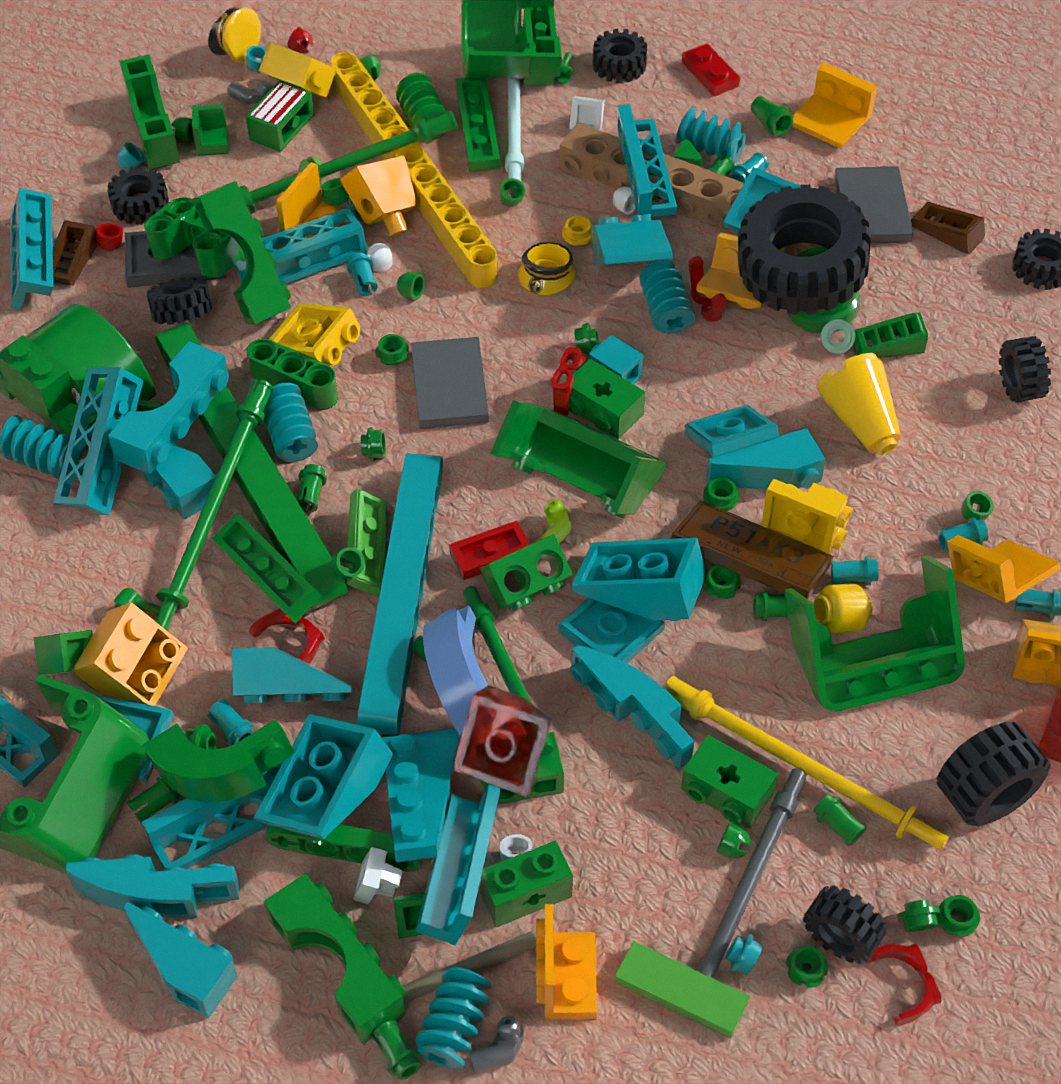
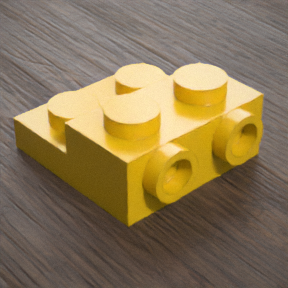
(319, 331)
(808, 517)

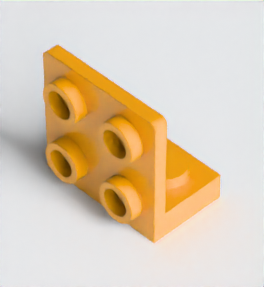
(837, 107)
(303, 201)
(725, 275)
(999, 571)
(565, 971)

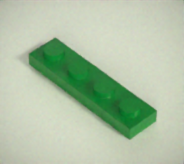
(477, 124)
(267, 568)

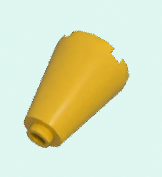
(863, 401)

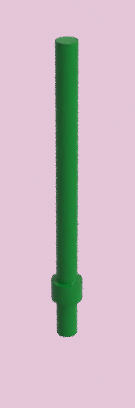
(484, 623)

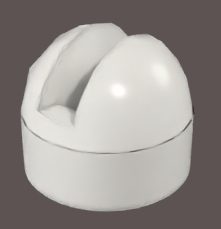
(624, 200)
(380, 256)
(514, 843)

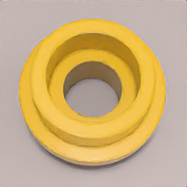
(577, 230)

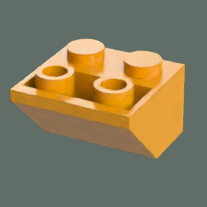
(1037, 653)
(130, 656)

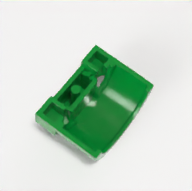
(502, 48)
(55, 360)

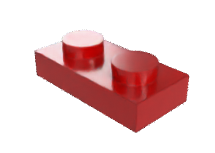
(710, 69)
(486, 547)

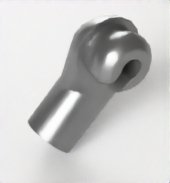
(247, 95)
(503, 1049)

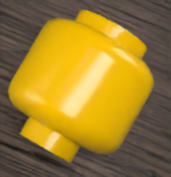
(843, 608)

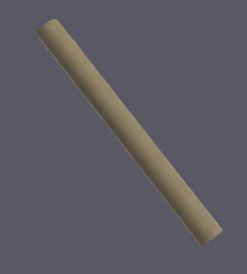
(474, 963)

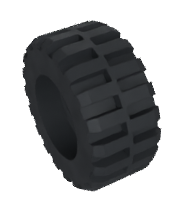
(804, 217)

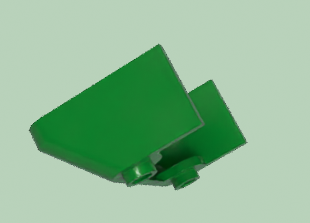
(578, 455)
(888, 664)
(88, 788)

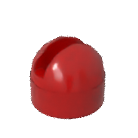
(300, 40)
(109, 236)

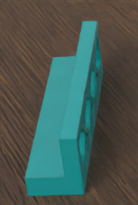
(639, 168)
(31, 246)
(313, 254)
(99, 470)
(30, 739)
(194, 816)
(458, 868)

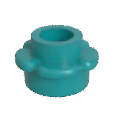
(743, 954)

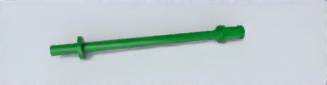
(422, 132)
(250, 415)

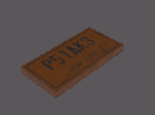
(754, 550)

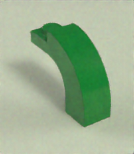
(217, 773)

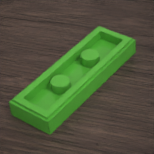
(368, 535)
(682, 989)

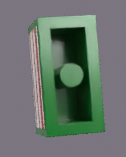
(279, 115)

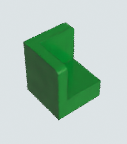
(210, 129)
(60, 651)

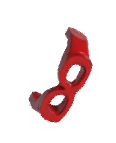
(717, 303)
(562, 391)
(277, 616)
(913, 956)

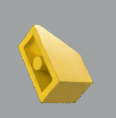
(297, 69)

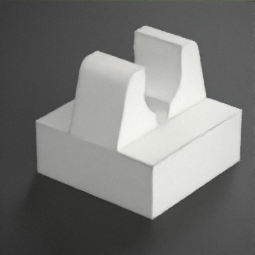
(587, 112)
(376, 877)

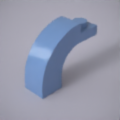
(453, 662)

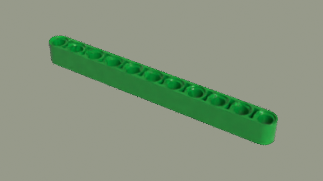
(263, 484)

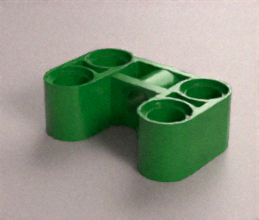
(180, 226)

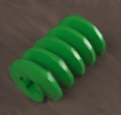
(418, 99)

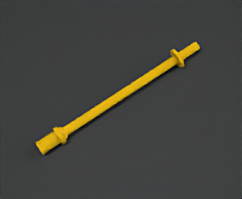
(702, 706)

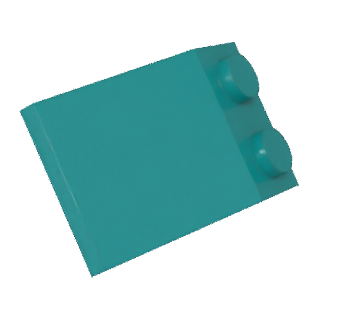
(629, 241)
(644, 576)
(325, 777)

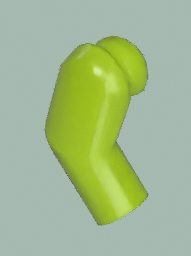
(557, 520)

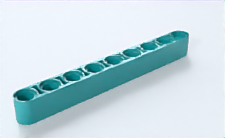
(401, 595)

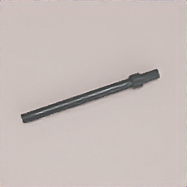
(782, 808)

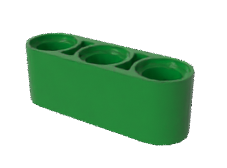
(284, 365)

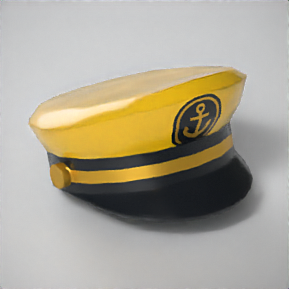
(235, 33)
(546, 268)

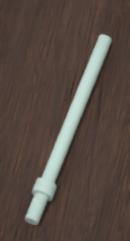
(514, 159)

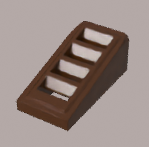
(961, 230)
(65, 241)

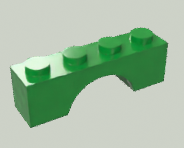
(149, 112)
(227, 212)
(307, 919)

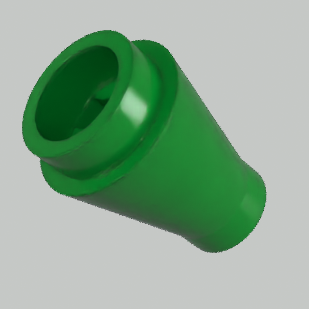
(773, 116)

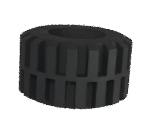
(993, 773)

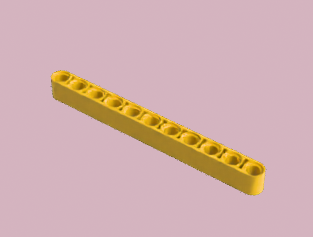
(433, 194)

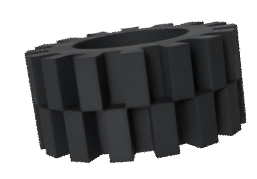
(632, 58)
(135, 183)
(1034, 269)
(179, 300)
(1024, 369)
(845, 924)

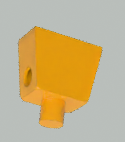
(382, 193)

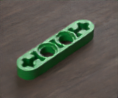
(342, 843)

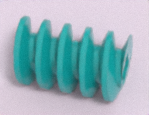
(710, 135)
(666, 297)
(289, 423)
(34, 445)
(451, 1016)

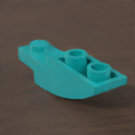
(627, 692)
(169, 892)

